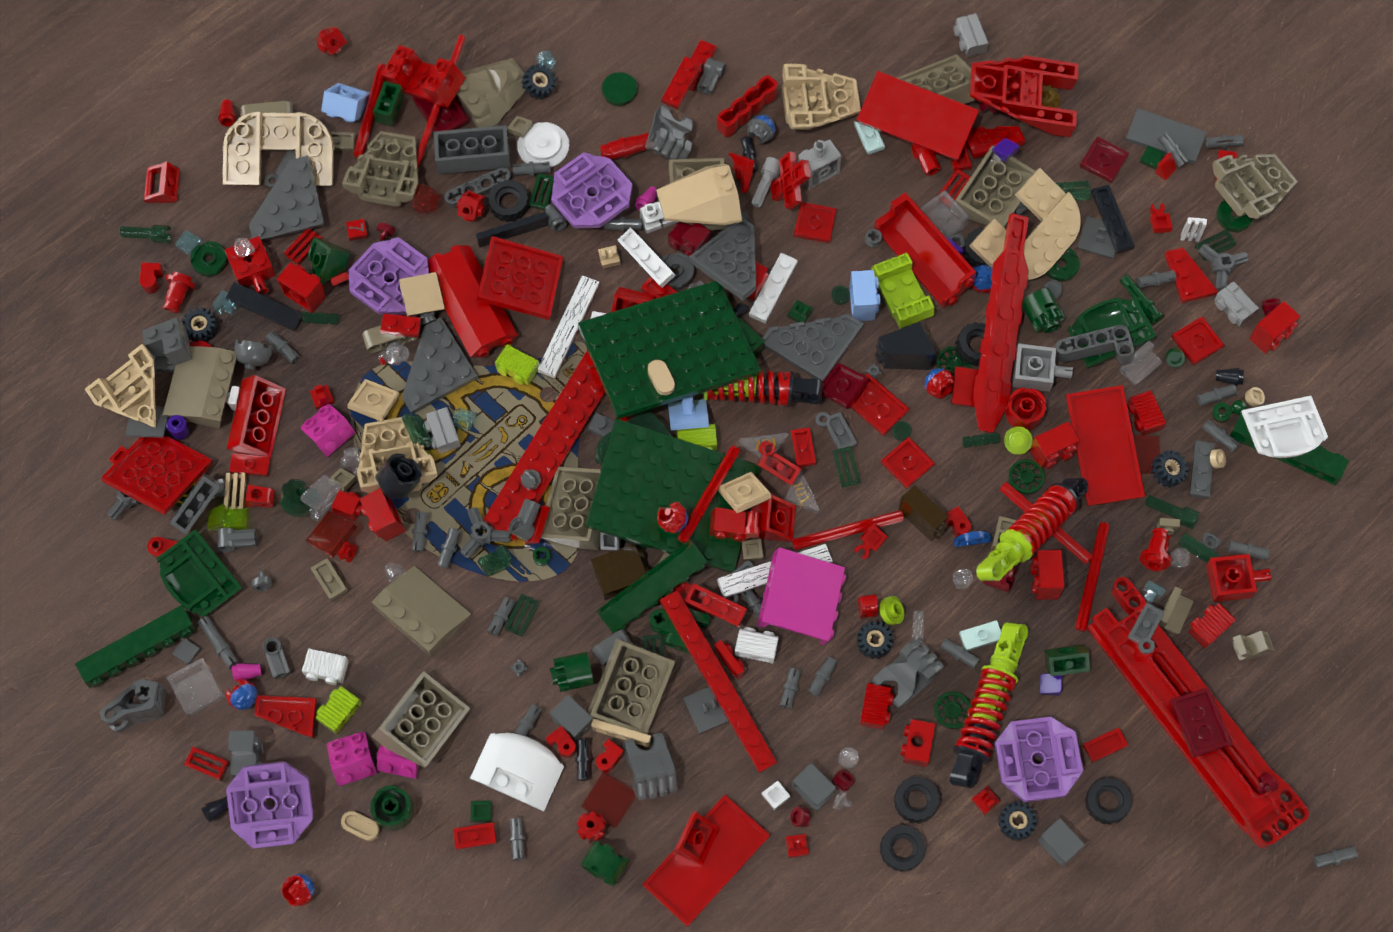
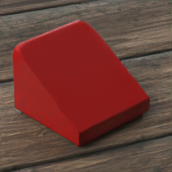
(1166, 167)

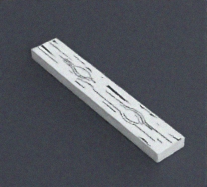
(568, 327)
(758, 575)

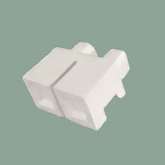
(651, 217)

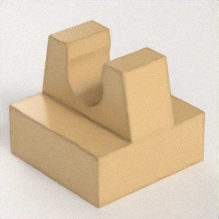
(609, 256)

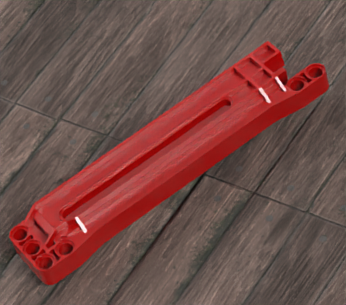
(1249, 810)

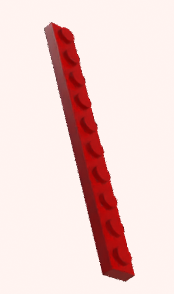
(718, 681)

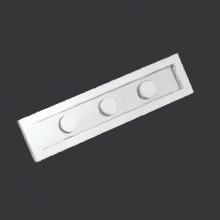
(646, 257)
(773, 288)

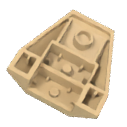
(702, 197)

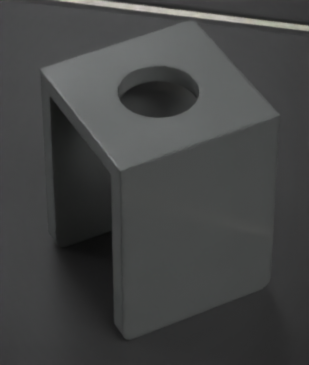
(572, 718)
(813, 787)
(1060, 842)

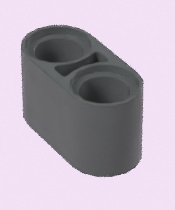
(605, 647)

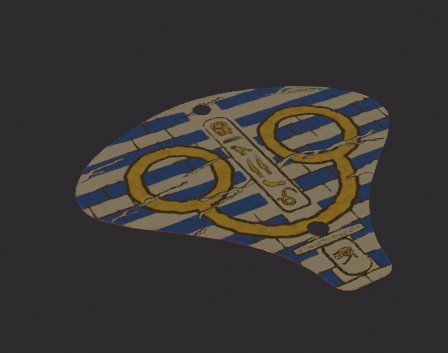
(487, 456)

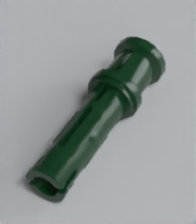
(1147, 305)

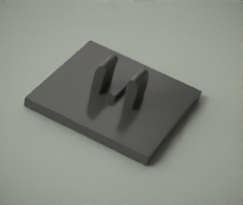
(1096, 238)
(140, 429)
(705, 710)

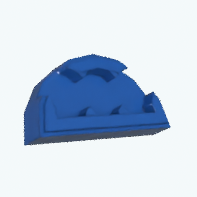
(972, 538)

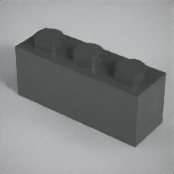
(195, 503)

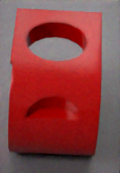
(149, 276)
(259, 497)
(958, 522)
(867, 606)
(563, 741)
(610, 758)

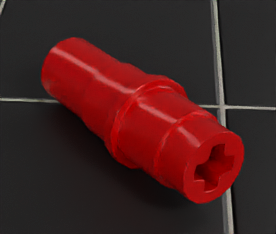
(624, 146)

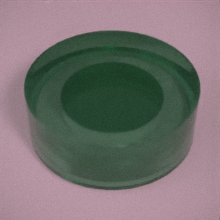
(840, 295)
(901, 430)

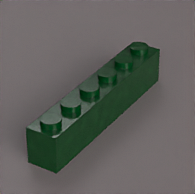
(1318, 462)
(652, 586)
(135, 647)

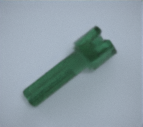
(156, 233)
(1187, 516)

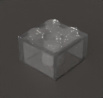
(945, 214)
(195, 687)

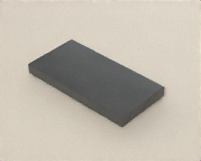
(1148, 127)

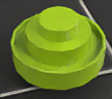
(1018, 440)
(892, 610)

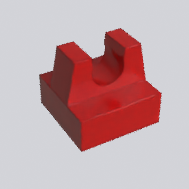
(321, 396)
(985, 800)
(797, 845)

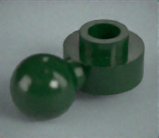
(1236, 408)

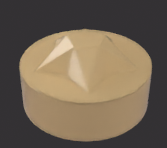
(1254, 396)
(1218, 458)

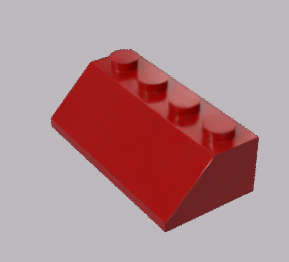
(256, 417)

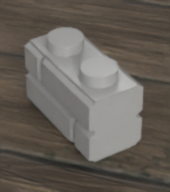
(971, 35)
(1236, 304)
(443, 430)

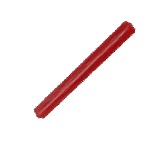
(368, 118)
(708, 494)
(847, 530)
(1060, 535)
(1092, 577)

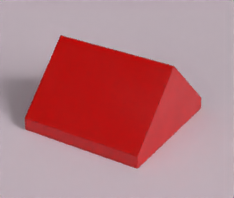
(696, 838)

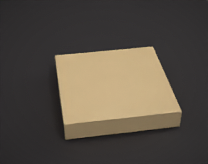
(421, 294)
(373, 400)
(744, 492)

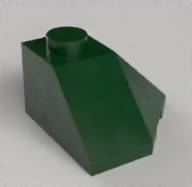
(326, 259)

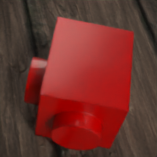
(347, 505)

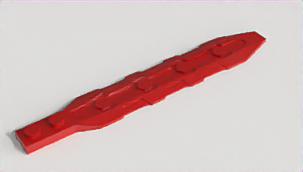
(1001, 328)

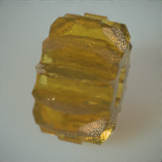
(1050, 97)

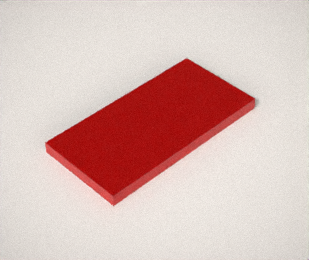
(917, 116)
(1105, 446)
(688, 886)

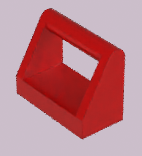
(168, 183)

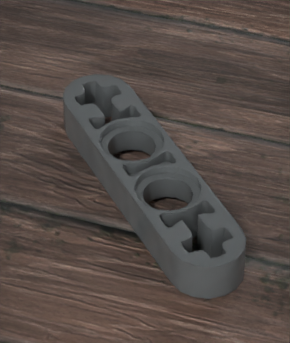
(476, 185)

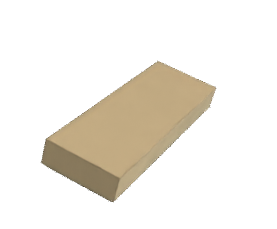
(621, 733)

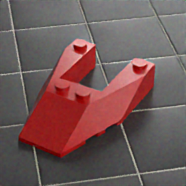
(1017, 90)

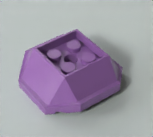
(589, 176)
(382, 262)
(1052, 744)
(263, 824)

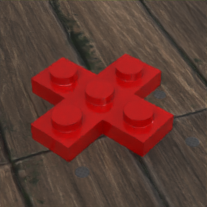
(791, 178)

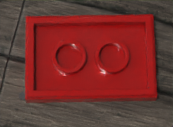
(879, 406)

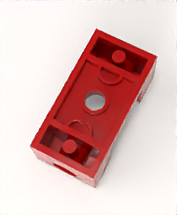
(423, 80)

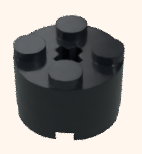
(398, 476)

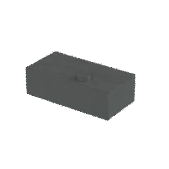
(471, 149)

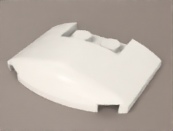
(1285, 427)
(518, 768)

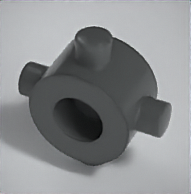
(873, 371)
(518, 668)

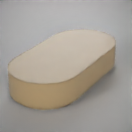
(661, 377)
(360, 826)

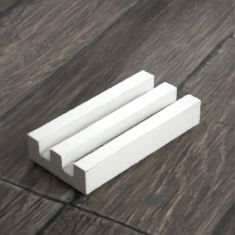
(1192, 234)

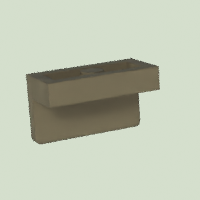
(1175, 612)

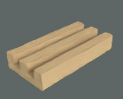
(235, 477)

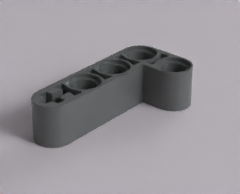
(1094, 347)

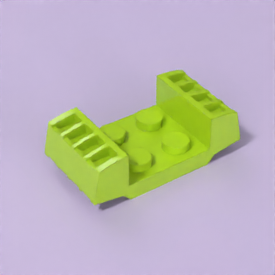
(902, 291)

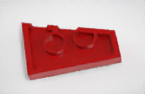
(982, 139)
(1190, 280)
(288, 712)

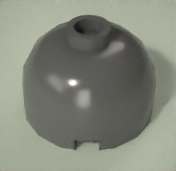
(252, 353)

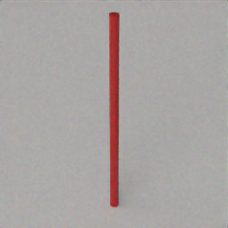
(436, 108)

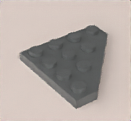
(290, 205)
(730, 259)
(814, 345)
(436, 368)

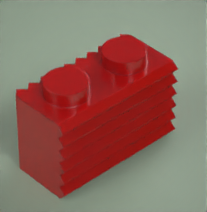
(1146, 413)
(1211, 625)
(875, 706)

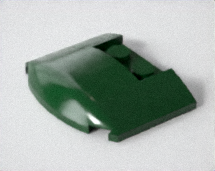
(1110, 314)
(196, 575)

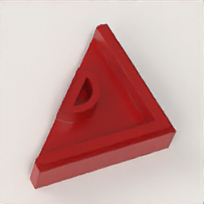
(743, 170)

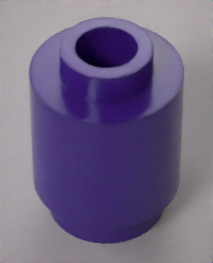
(178, 427)

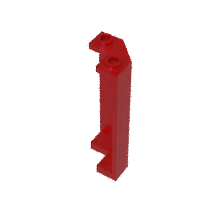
(934, 258)
(476, 322)

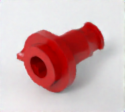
(177, 289)
(1156, 556)

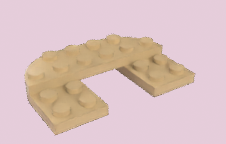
(276, 132)
(1051, 237)

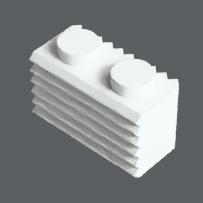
(756, 645)
(325, 666)

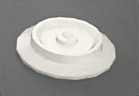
(544, 144)

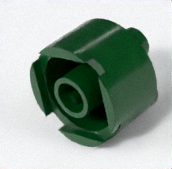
(382, 802)
(604, 863)

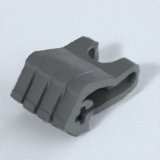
(668, 135)
(911, 671)
(152, 706)
(651, 768)

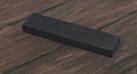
(1112, 219)
(513, 229)
(263, 306)

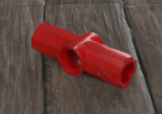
(927, 160)

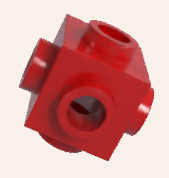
(330, 41)
(470, 206)
(594, 833)

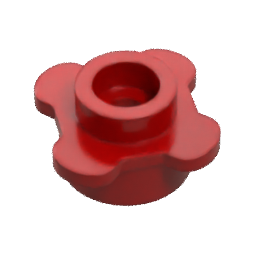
(347, 551)

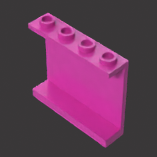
(802, 595)

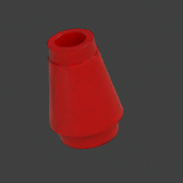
(227, 115)

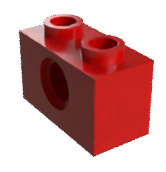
(923, 732)

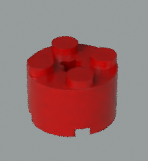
(1017, 407)

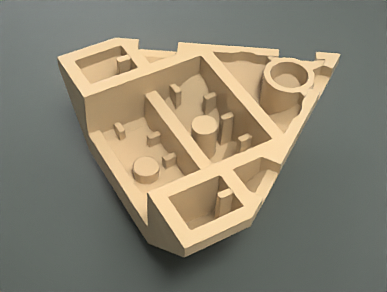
(129, 389)

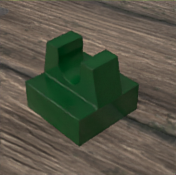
(800, 312)

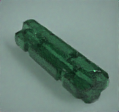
(320, 318)
(980, 440)

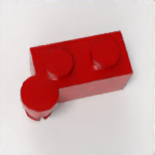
(776, 464)
(734, 525)

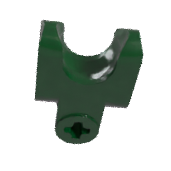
(667, 629)

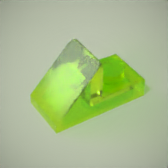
(227, 518)

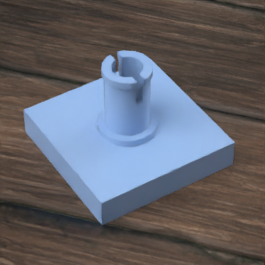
(688, 414)

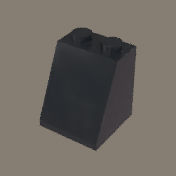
(906, 349)

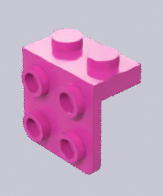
(328, 429)
(351, 758)
(395, 764)

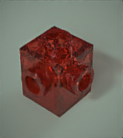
(424, 199)

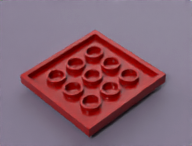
(520, 278)
(157, 472)

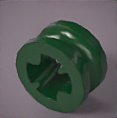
(541, 550)

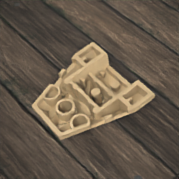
(816, 97)
(383, 440)

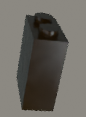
(923, 513)
(618, 570)

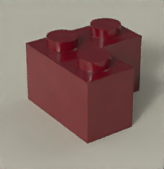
(688, 238)

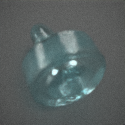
(546, 58)

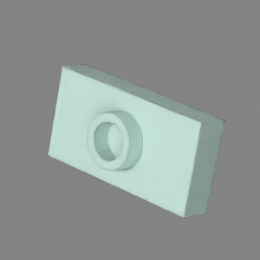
(870, 138)
(980, 635)

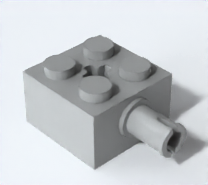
(823, 162)
(1045, 368)

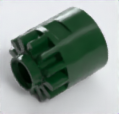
(1043, 311)
(572, 672)

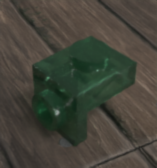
(495, 561)

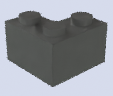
(169, 339)
(245, 750)

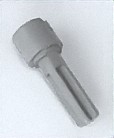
(770, 172)

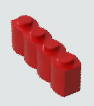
(747, 106)

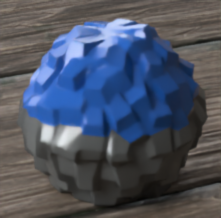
(762, 128)

